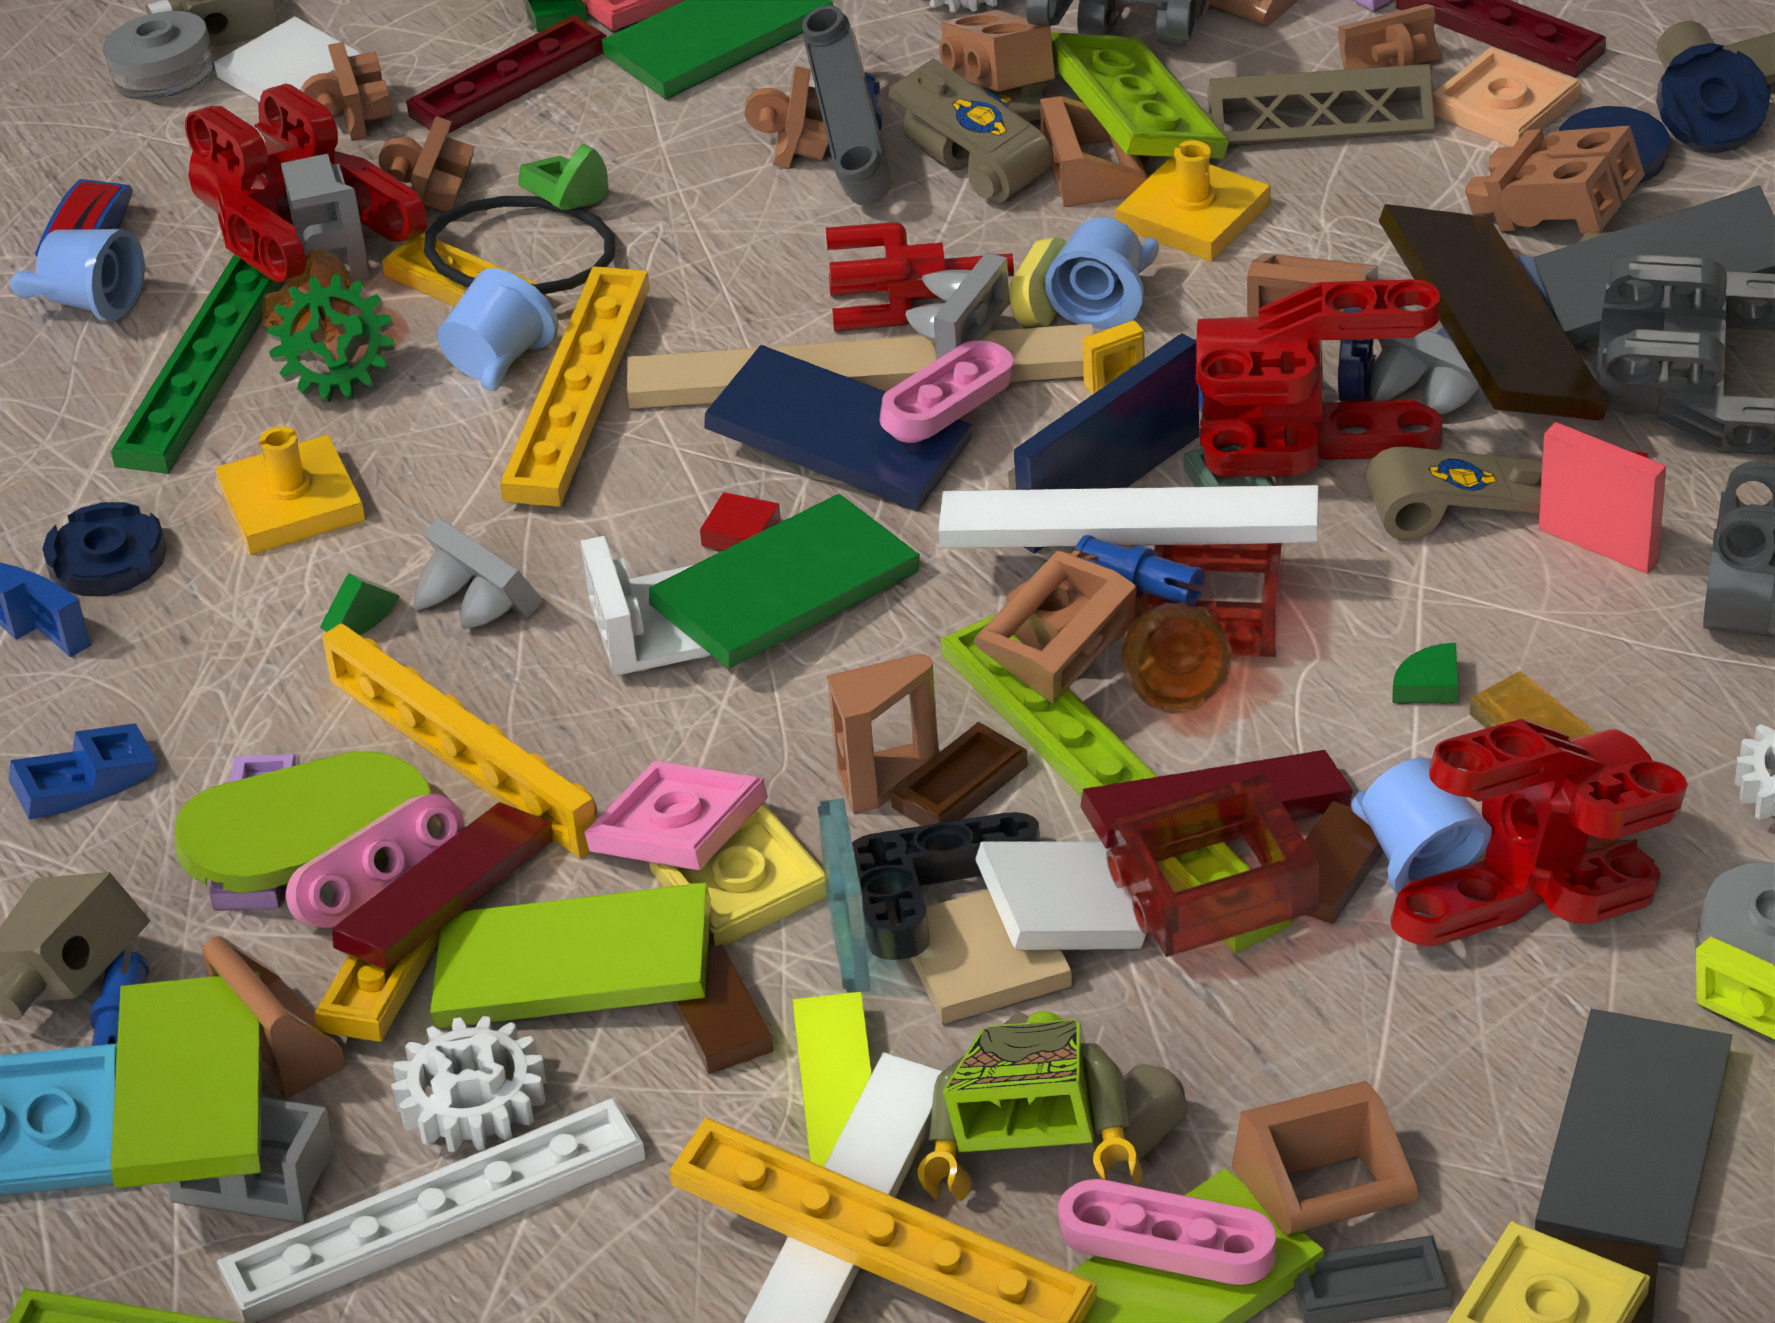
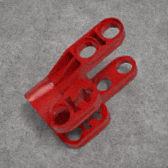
(246, 185)
(1267, 379)
(1554, 830)

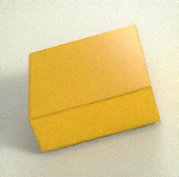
(1111, 354)

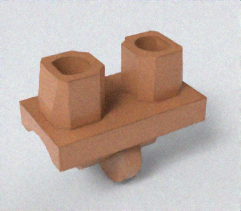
(1390, 39)
(354, 90)
(794, 119)
(433, 170)

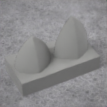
(971, 307)
(1429, 357)
(459, 560)

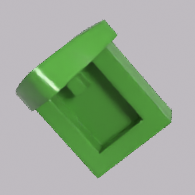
(565, 181)

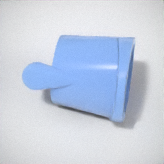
(87, 271)
(1098, 274)
(495, 325)
(1420, 824)

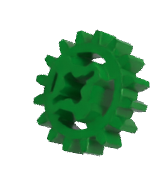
(308, 343)

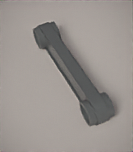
(846, 105)

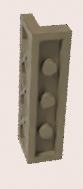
(1320, 92)

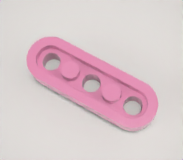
(945, 390)
(351, 865)
(1141, 1223)

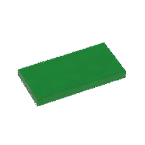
(703, 39)
(783, 580)

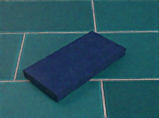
(830, 427)
(1118, 429)

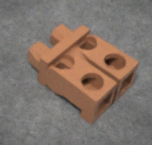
(1559, 178)

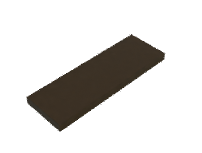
(1495, 314)

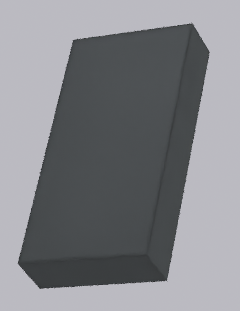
(1374, 1282)

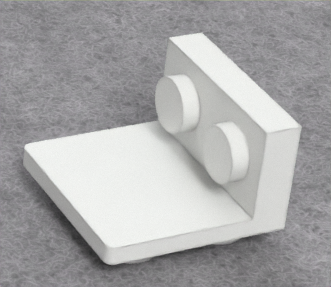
(630, 628)

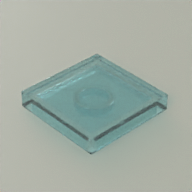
(843, 895)

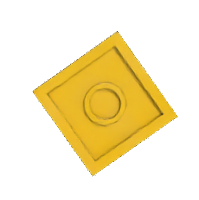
(1194, 203)
(289, 490)

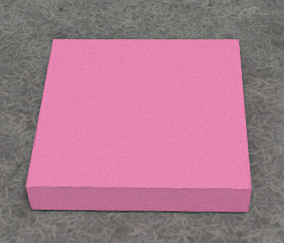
(676, 815)

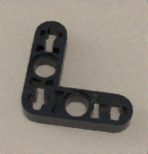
(901, 860)

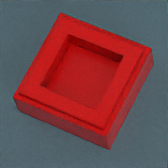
(737, 519)

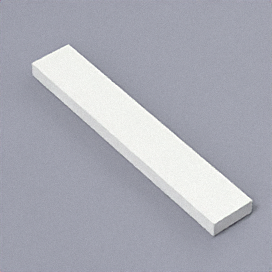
(1129, 516)
(872, 1150)
(430, 1211)

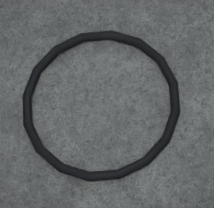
(517, 201)

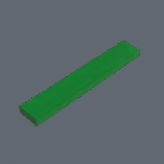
(195, 370)

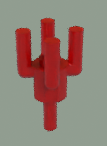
(897, 273)

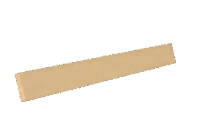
(880, 363)

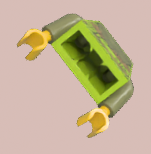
(1025, 1090)

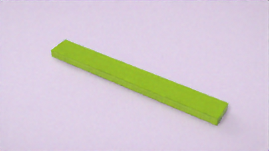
(1084, 756)

